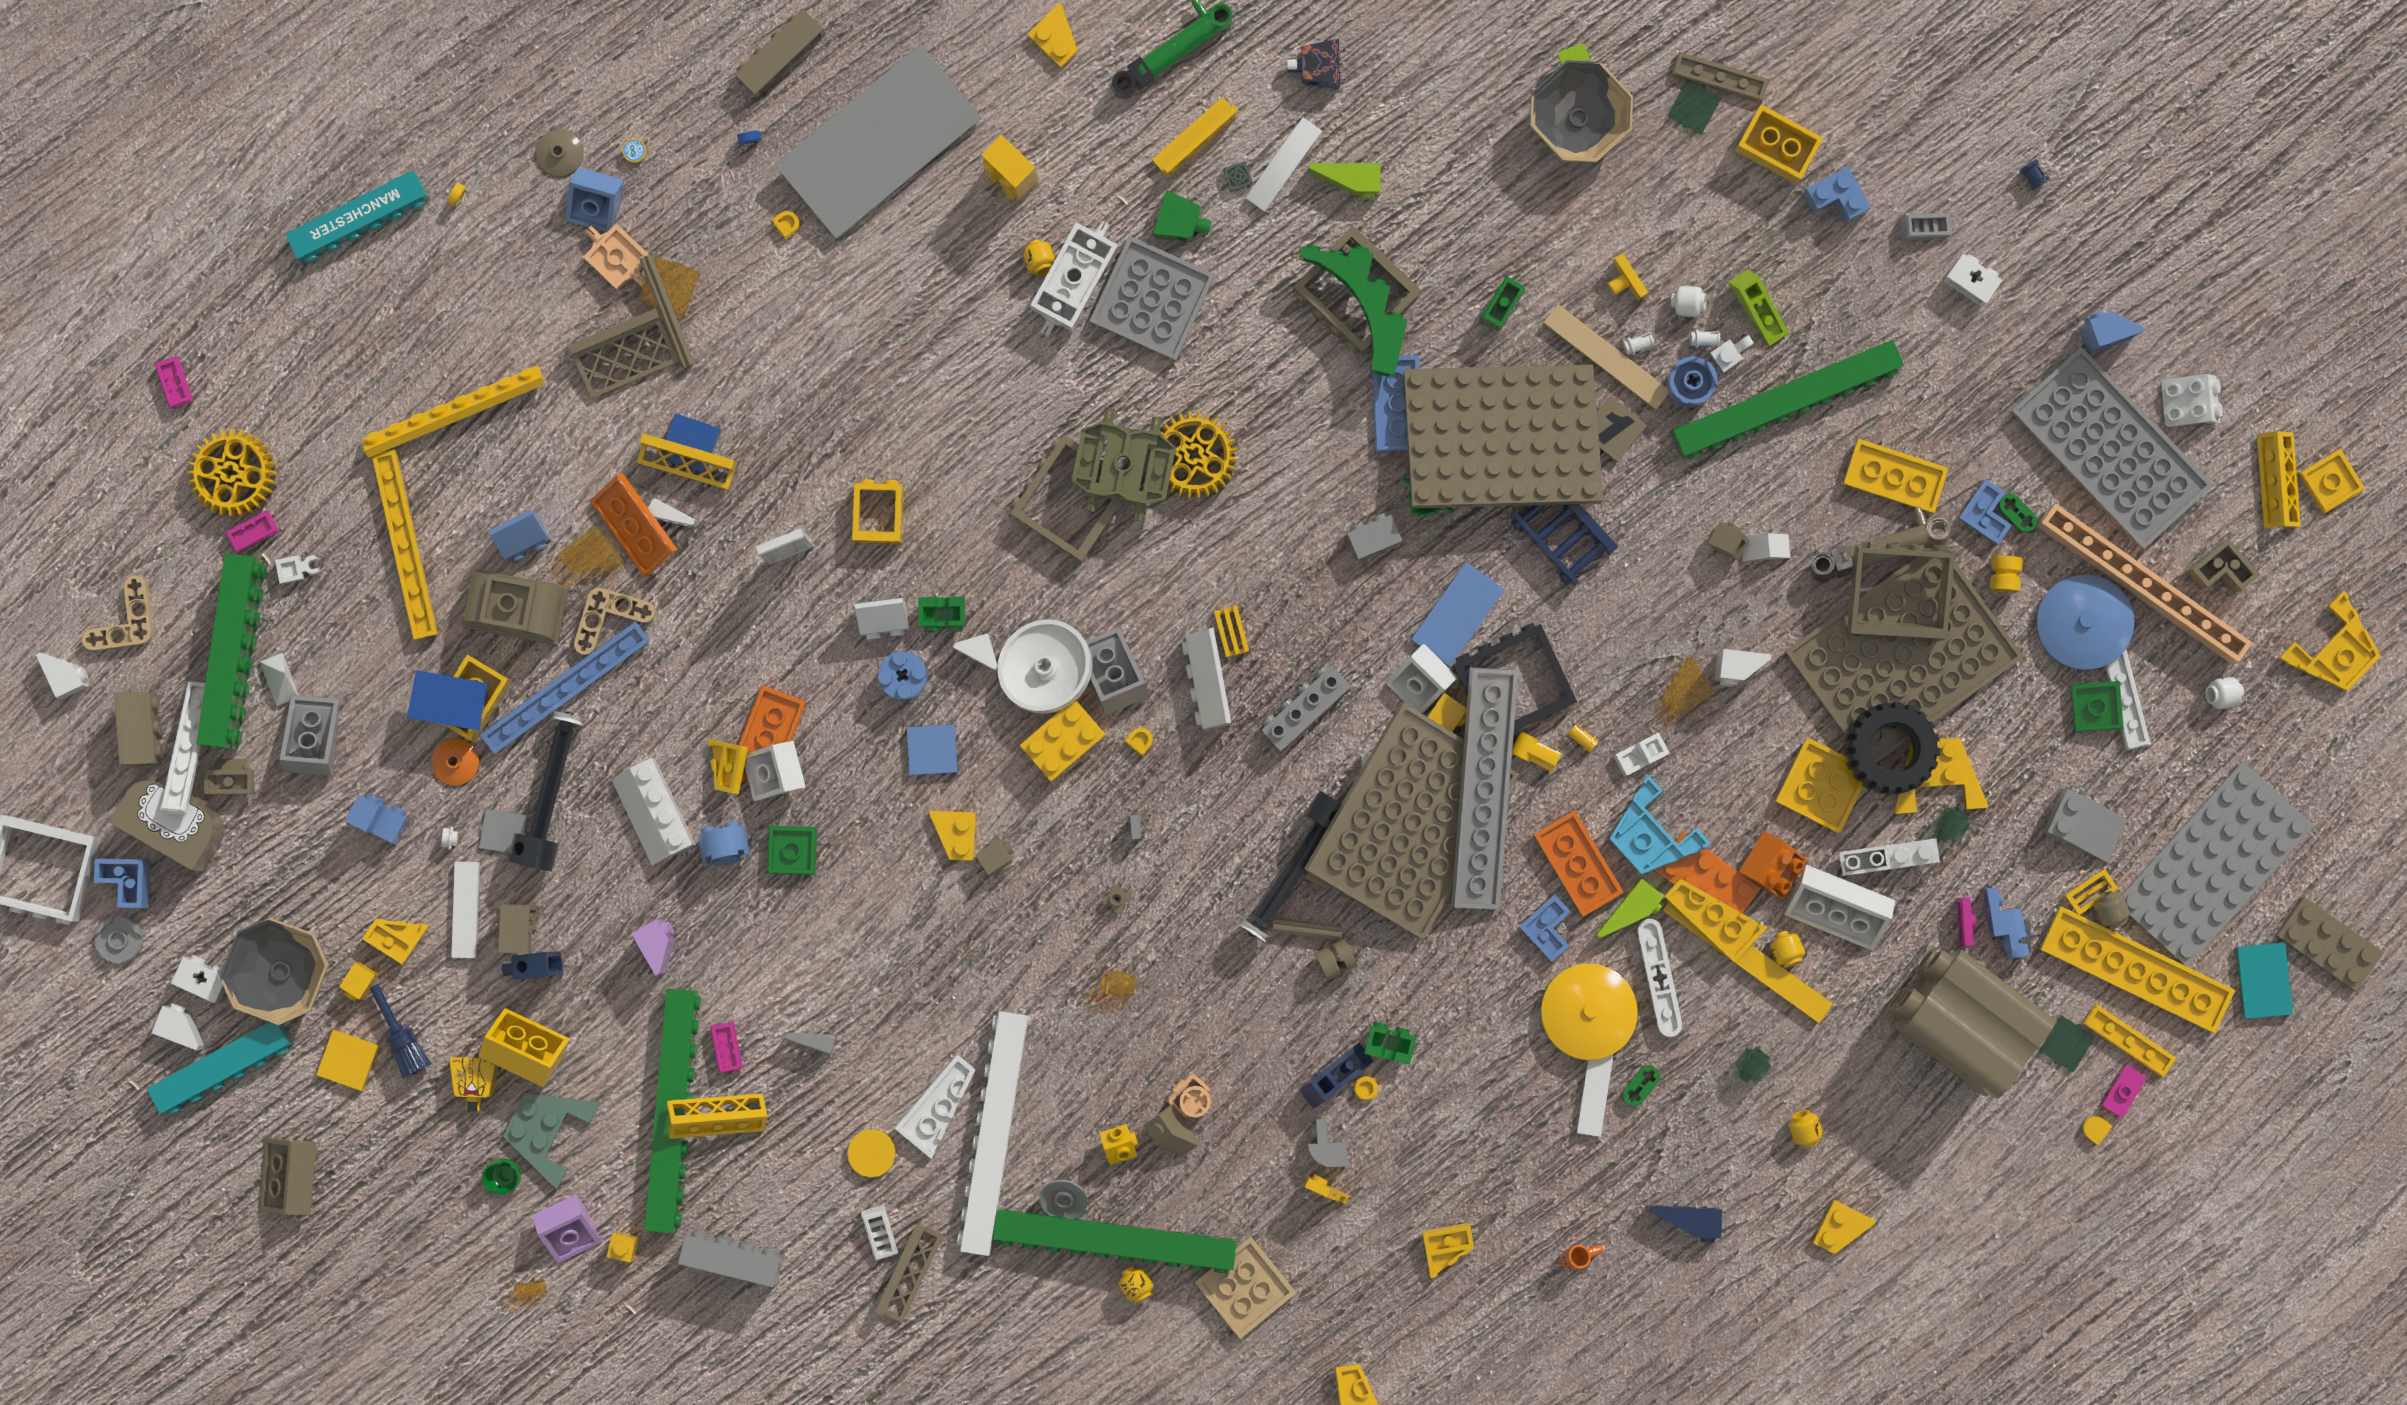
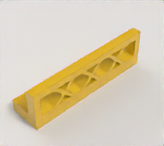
(1195, 137)
(690, 453)
(2275, 480)
(718, 1120)

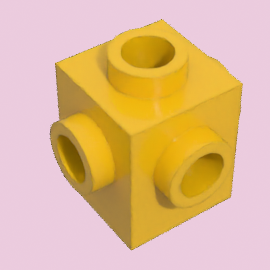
(1119, 1144)

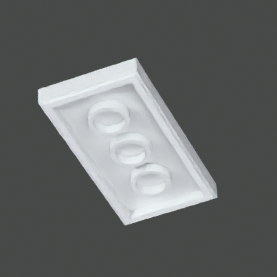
(784, 546)

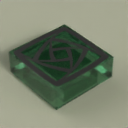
(1237, 176)

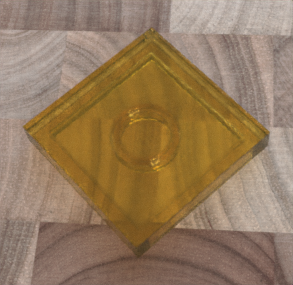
(678, 282)

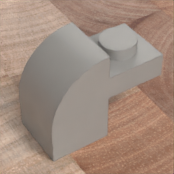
(1327, 1153)

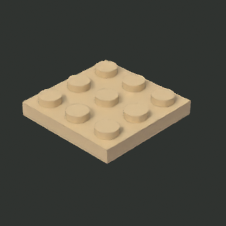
(1248, 1291)

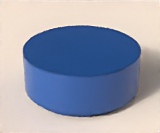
(749, 137)

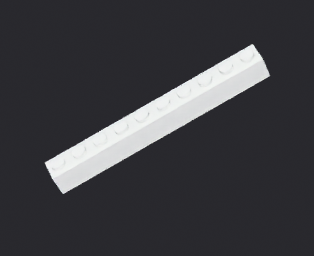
(994, 1133)

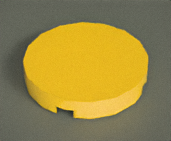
(871, 1153)

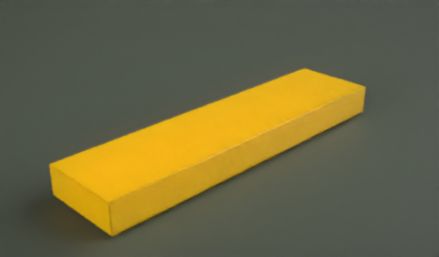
(2129, 1040)

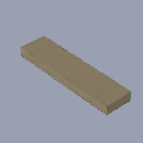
(1720, 77)

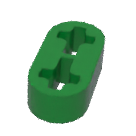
(2021, 509)
(1645, 1089)

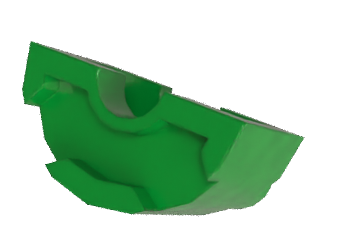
(941, 613)
(1390, 1044)

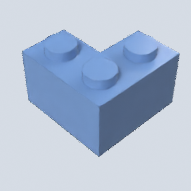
(1839, 190)
(374, 817)
(131, 877)

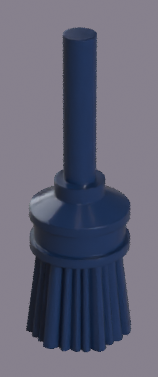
(401, 1040)

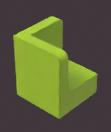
(1575, 53)

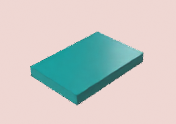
(2264, 980)

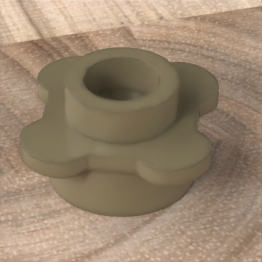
(1110, 898)

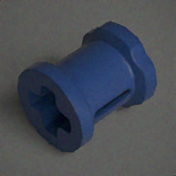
(2034, 174)

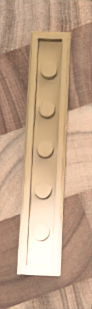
(1606, 357)

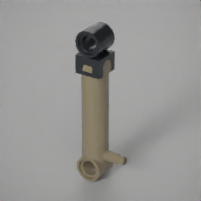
(1842, 557)

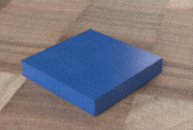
(694, 435)

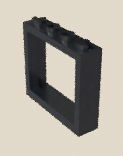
(1507, 641)

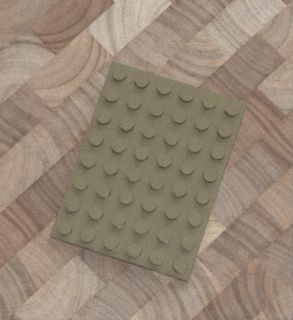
(1502, 436)
(1929, 673)
(1399, 824)

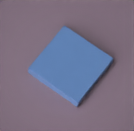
(932, 749)

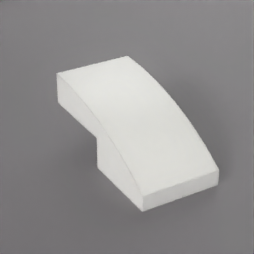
(1641, 754)

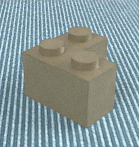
(2223, 562)
(515, 928)

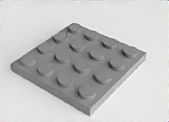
(1152, 298)

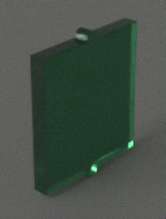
(1694, 107)
(2067, 1043)

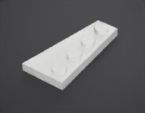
(931, 1113)

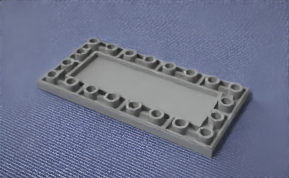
(878, 141)

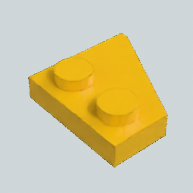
(1055, 37)
(727, 765)
(395, 938)
(1319, 1185)
(1840, 1227)
(1446, 1245)

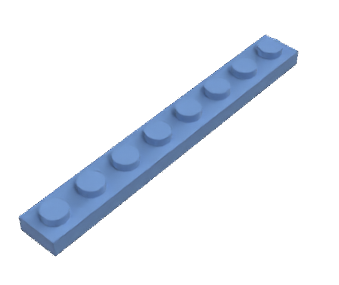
(564, 687)

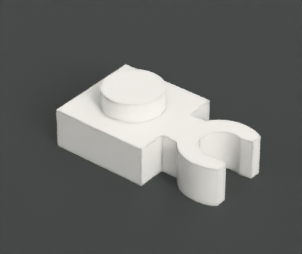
(293, 568)

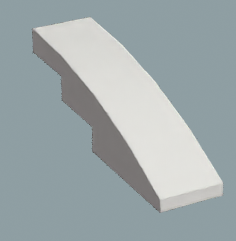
(1284, 164)

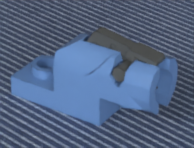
(2009, 924)

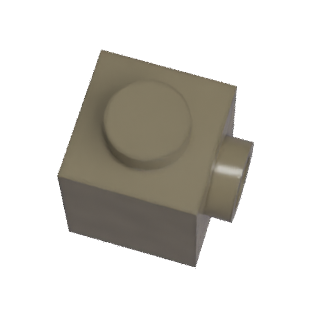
(1728, 540)
(996, 857)

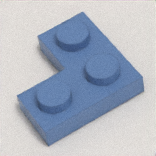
(1979, 513)
(1541, 925)

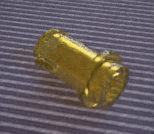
(530, 1289)

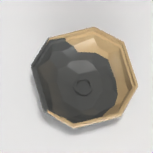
(1581, 111)
(274, 971)

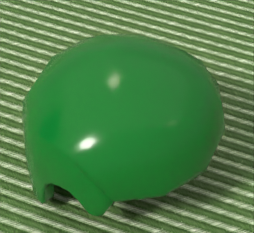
(501, 1176)

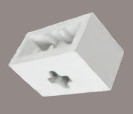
(1960, 279)
(188, 979)

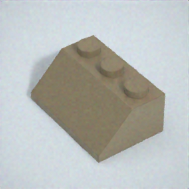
(138, 728)
(288, 1176)

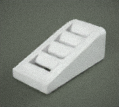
(666, 513)
(873, 1213)

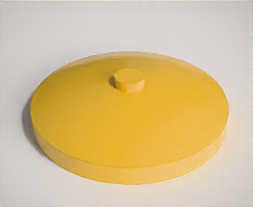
(1589, 1012)

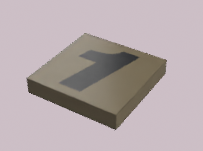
(1617, 428)

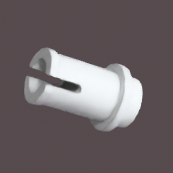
(1704, 338)
(1638, 343)

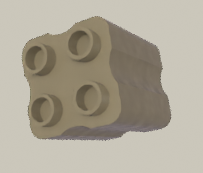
(1970, 1021)

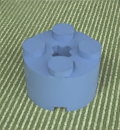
(1698, 370)
(889, 677)
(723, 844)

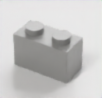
(1374, 537)

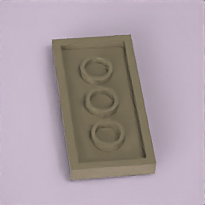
(2329, 944)

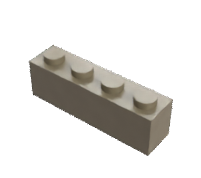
(780, 53)

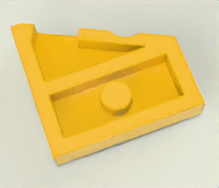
(956, 833)

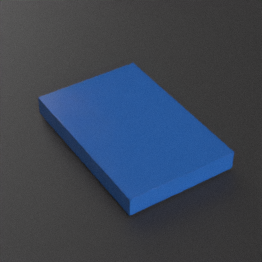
(447, 700)

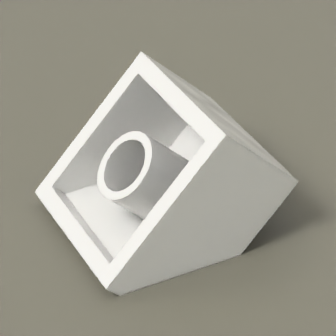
(882, 618)
(1736, 666)
(1421, 679)
(773, 771)

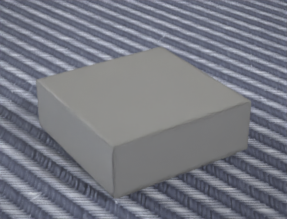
(1135, 827)

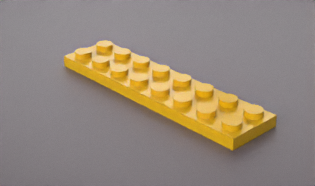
(2137, 969)

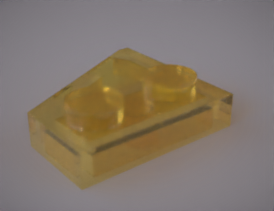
(591, 552)
(1686, 689)

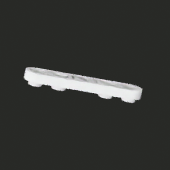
(1664, 1001)

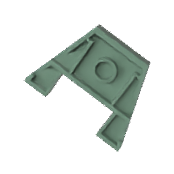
(537, 1125)

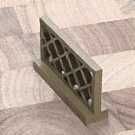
(614, 334)

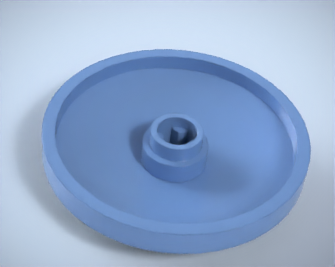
(2085, 622)

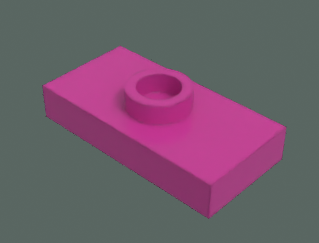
(174, 382)
(252, 532)
(1966, 921)
(726, 1047)
(2123, 1091)

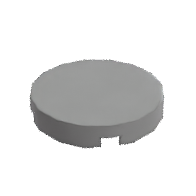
(118, 939)

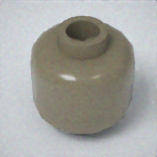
(2112, 909)

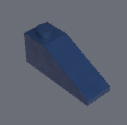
(1336, 1076)
(1697, 1221)

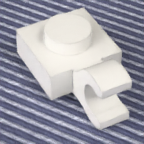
(1729, 354)

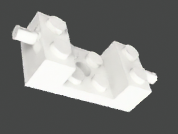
(1059, 298)

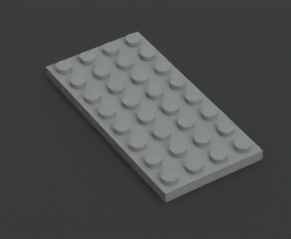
(2112, 448)
(2214, 863)

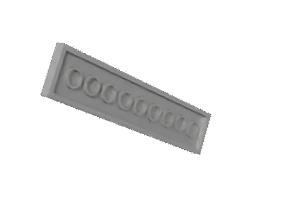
(1484, 788)

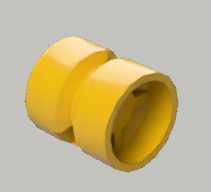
(2006, 573)

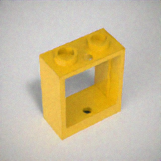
(878, 536)

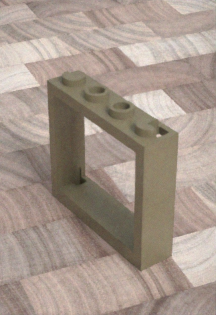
(1382, 263)
(1032, 485)
(1939, 630)

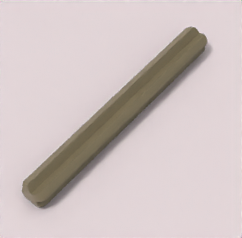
(666, 311)

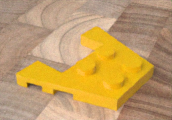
(2344, 656)
(1952, 769)

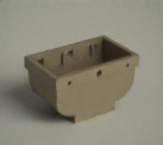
(515, 607)

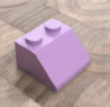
(656, 944)
(566, 1228)

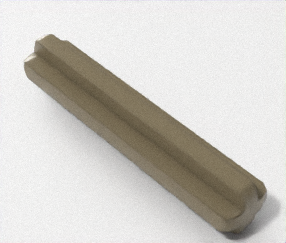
(1307, 929)

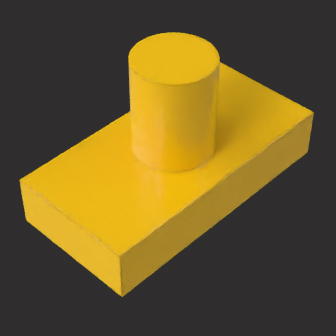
(1627, 279)

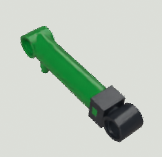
(1145, 69)

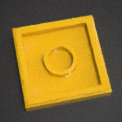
(2331, 481)
(347, 1060)

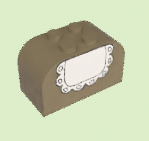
(184, 838)

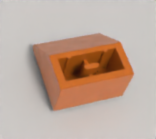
(1773, 865)

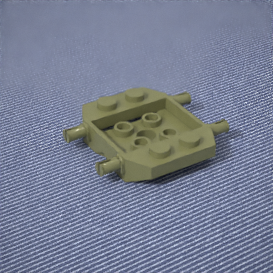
(1118, 483)

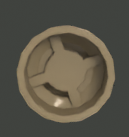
(1336, 959)

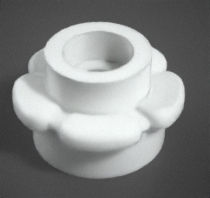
(449, 838)

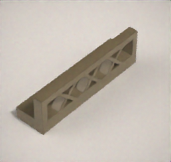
(900, 1269)

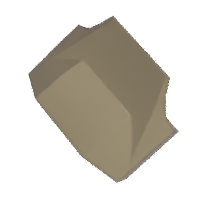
(229, 778)

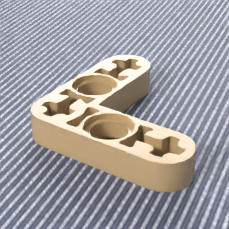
(608, 606)
(130, 629)

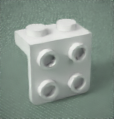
(2191, 400)

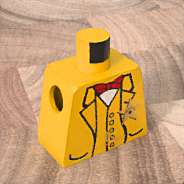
(473, 1079)

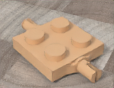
(616, 256)

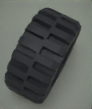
(1922, 737)

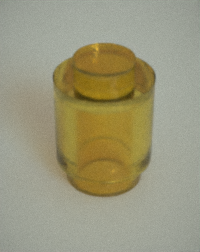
(1118, 983)

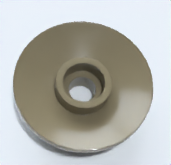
(567, 161)

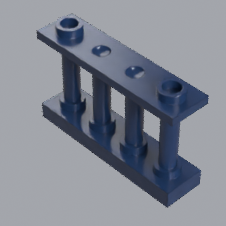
(1586, 527)

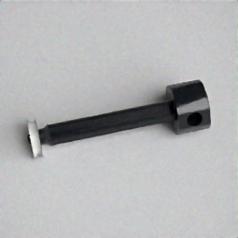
(1319, 813)
(534, 849)

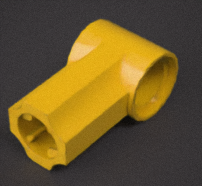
(1529, 749)

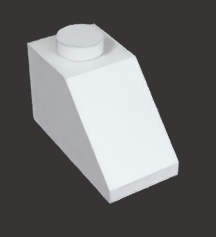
(62, 675)
(178, 1027)

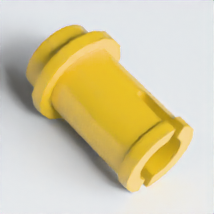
(1583, 738)

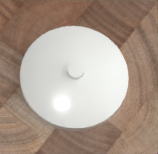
(1045, 666)

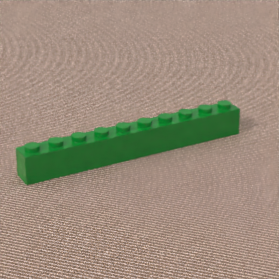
(1787, 399)
(673, 1084)
(1115, 1239)

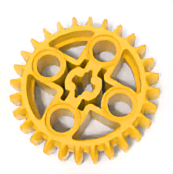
(1204, 424)
(225, 465)

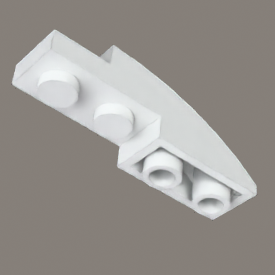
(1889, 857)

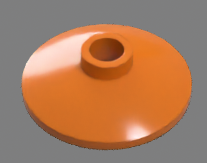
(465, 768)

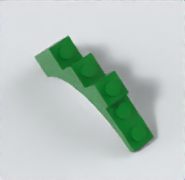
(1353, 272)

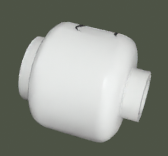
(1689, 301)
(2224, 692)

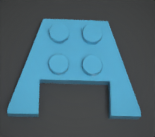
(1645, 840)

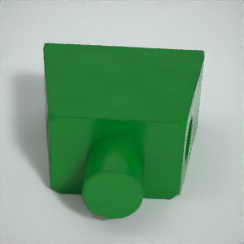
(1179, 219)

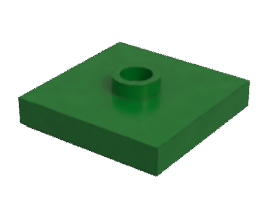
(2097, 706)
(792, 850)

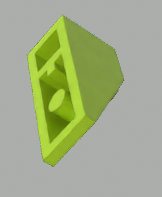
(1354, 178)
(1758, 306)
(1636, 905)

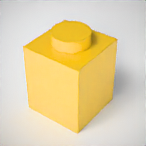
(358, 981)
(623, 1246)

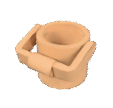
(1194, 1100)

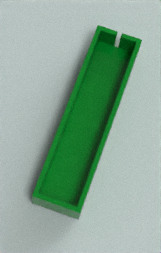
(231, 651)

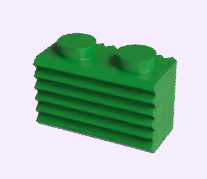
(1503, 304)

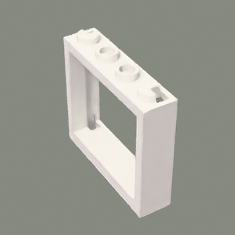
(40, 911)

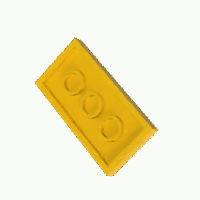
(1895, 476)

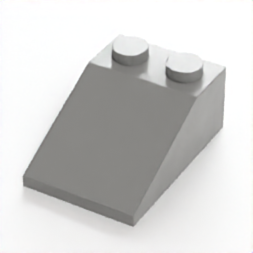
(1115, 672)
(310, 735)
(2084, 825)

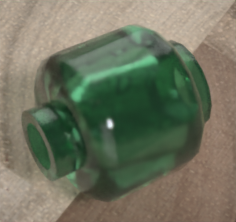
(1951, 824)
(1753, 1065)

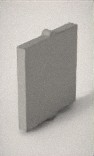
(500, 828)

